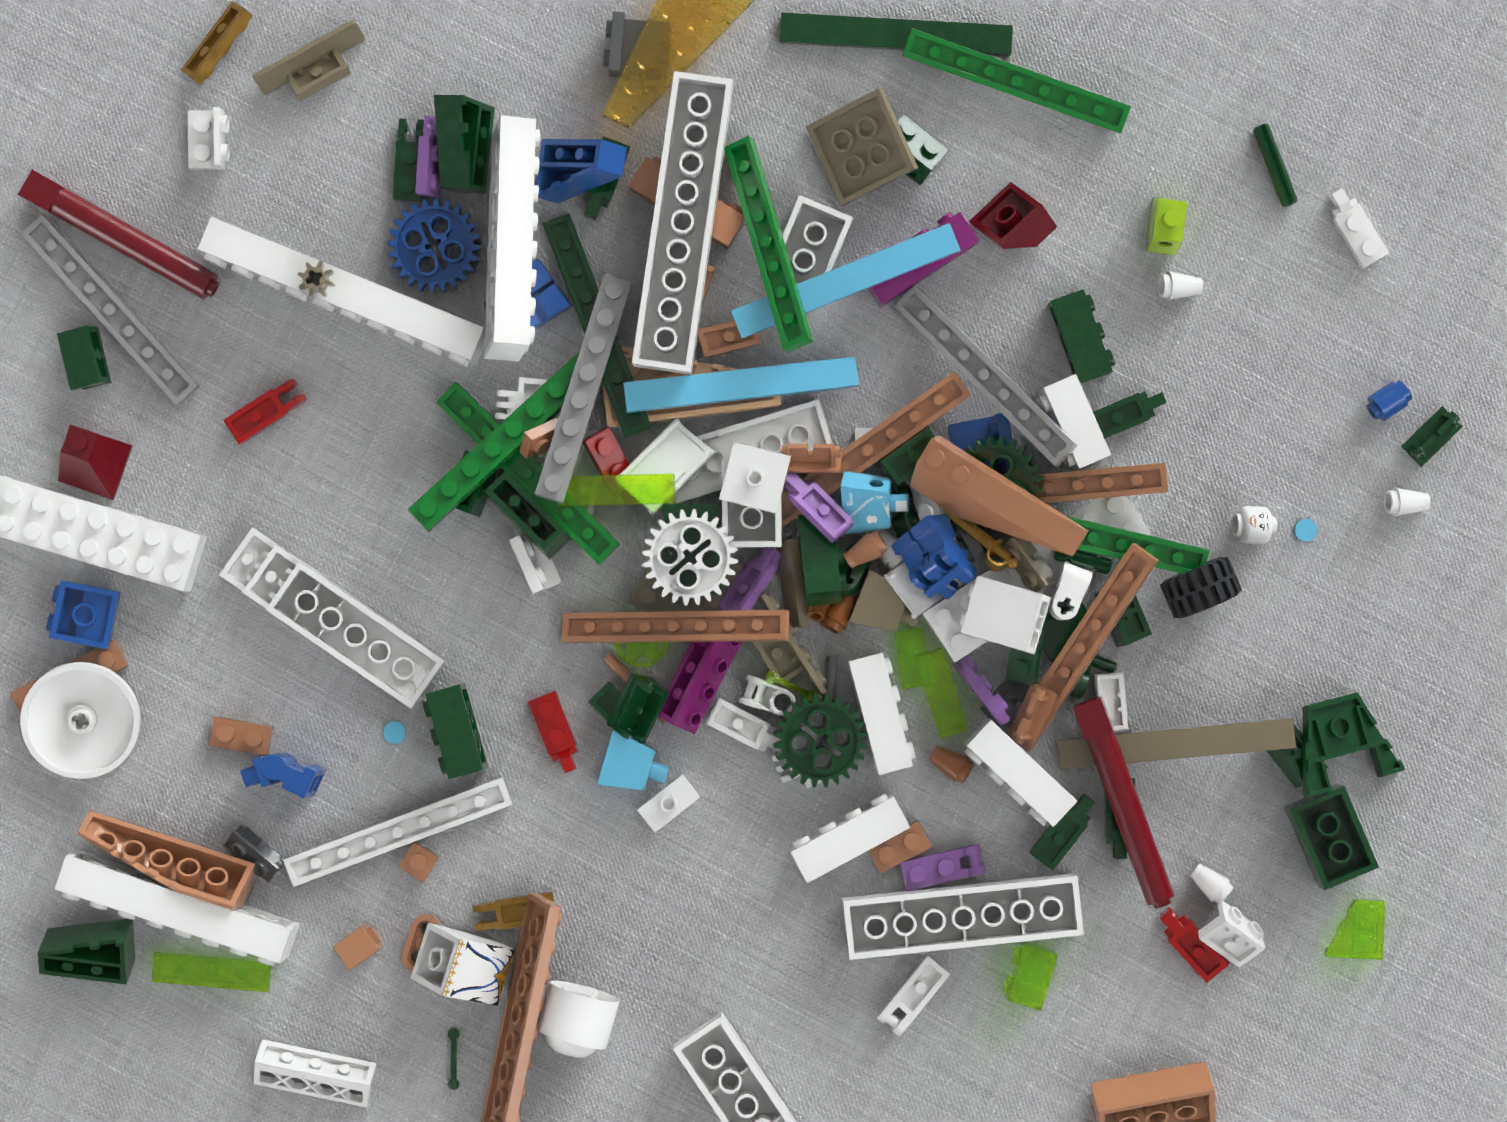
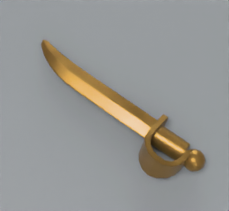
(992, 546)

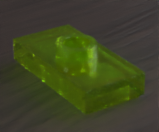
(907, 646)

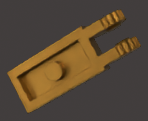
(508, 912)

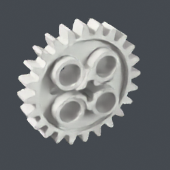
(672, 536)

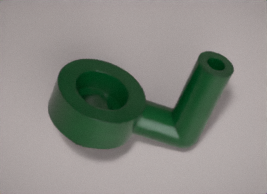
(1098, 662)

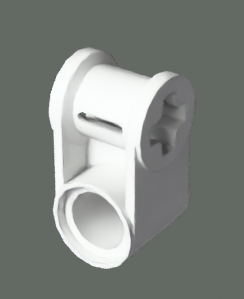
(1070, 586)
(764, 696)

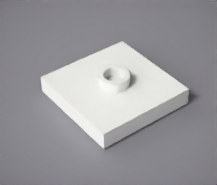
(755, 477)

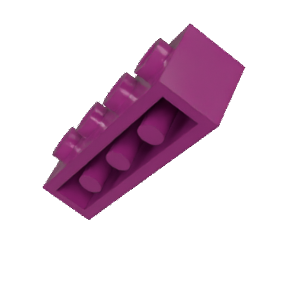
(697, 683)

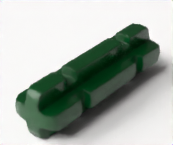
(1086, 560)

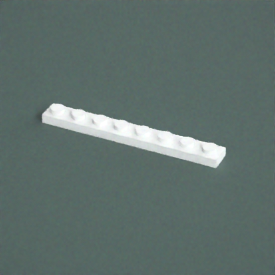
(398, 832)

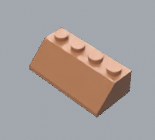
(1157, 1096)

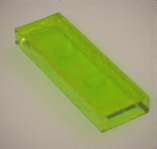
(941, 692)

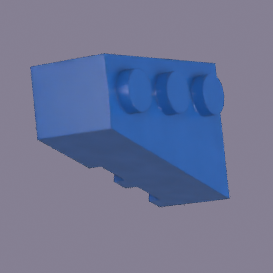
(577, 166)

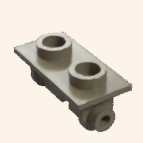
(1033, 574)

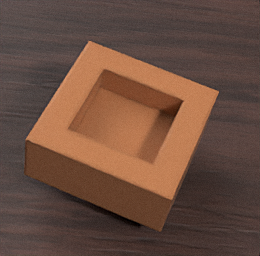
(418, 861)

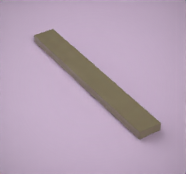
(1187, 742)

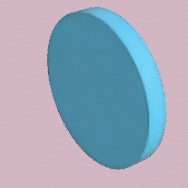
(1305, 530)
(394, 732)

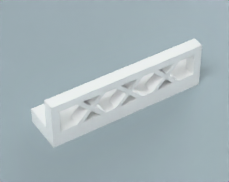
(314, 1069)

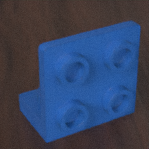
(968, 432)

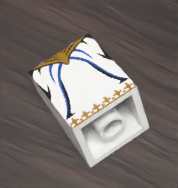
(462, 965)

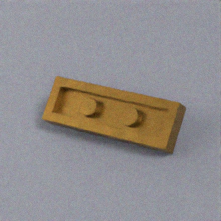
(216, 43)

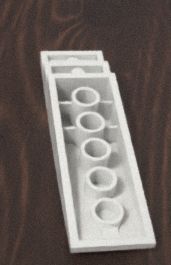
(331, 617)

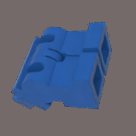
(549, 300)
(934, 557)
(283, 767)

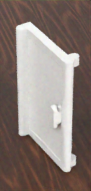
(671, 452)
(912, 596)

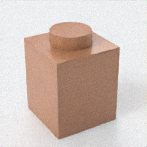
(358, 945)

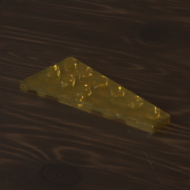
(668, 43)

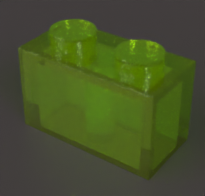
(1030, 975)

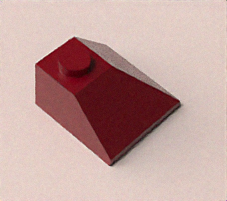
(1014, 219)
(93, 462)

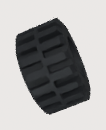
(1201, 588)

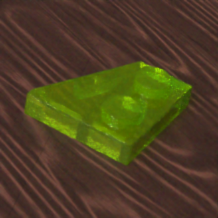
(1360, 932)

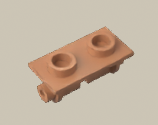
(822, 459)
(1032, 715)

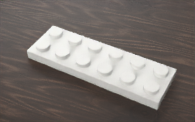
(770, 432)

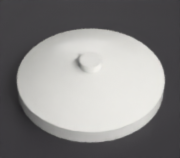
(80, 720)

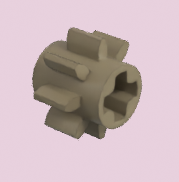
(324, 281)

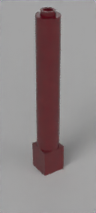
(119, 235)
(1124, 801)

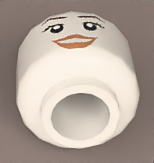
(1254, 525)

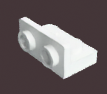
(207, 139)
(537, 568)
(1233, 935)

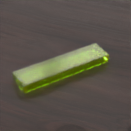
(620, 490)
(211, 972)

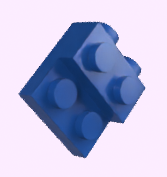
(83, 614)

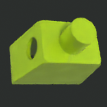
(1166, 225)

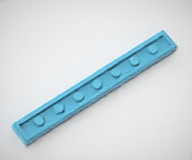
(855, 277)
(740, 384)

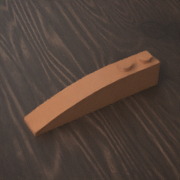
(989, 499)
(173, 862)

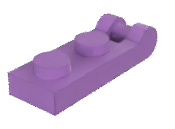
(941, 867)

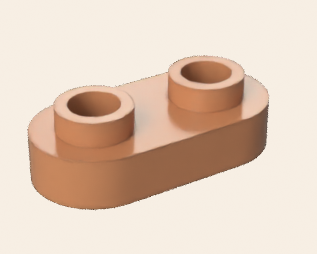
(415, 938)

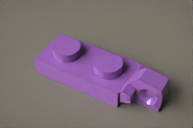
(427, 162)
(818, 507)
(751, 581)
(980, 686)

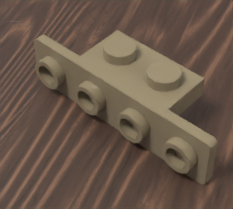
(313, 65)
(787, 657)

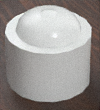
(577, 1018)

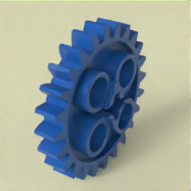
(457, 233)

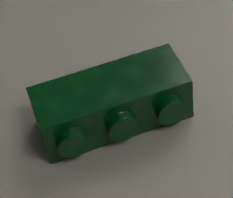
(1081, 336)
(527, 515)
(820, 566)

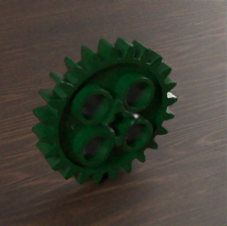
(1021, 468)
(836, 719)

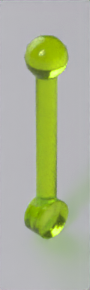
(772, 677)

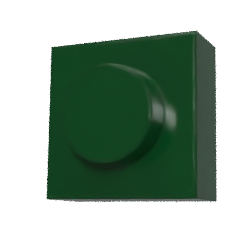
(605, 700)

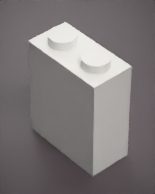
(1005, 614)

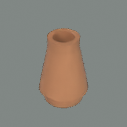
(866, 549)

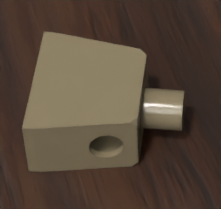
(880, 605)

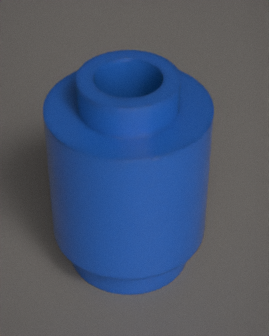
(1389, 400)

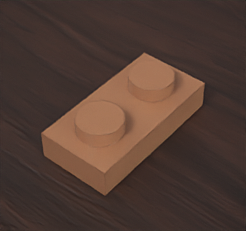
(724, 339)
(538, 439)
(241, 736)
(900, 847)

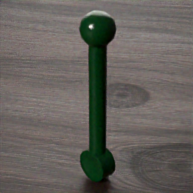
(453, 1034)

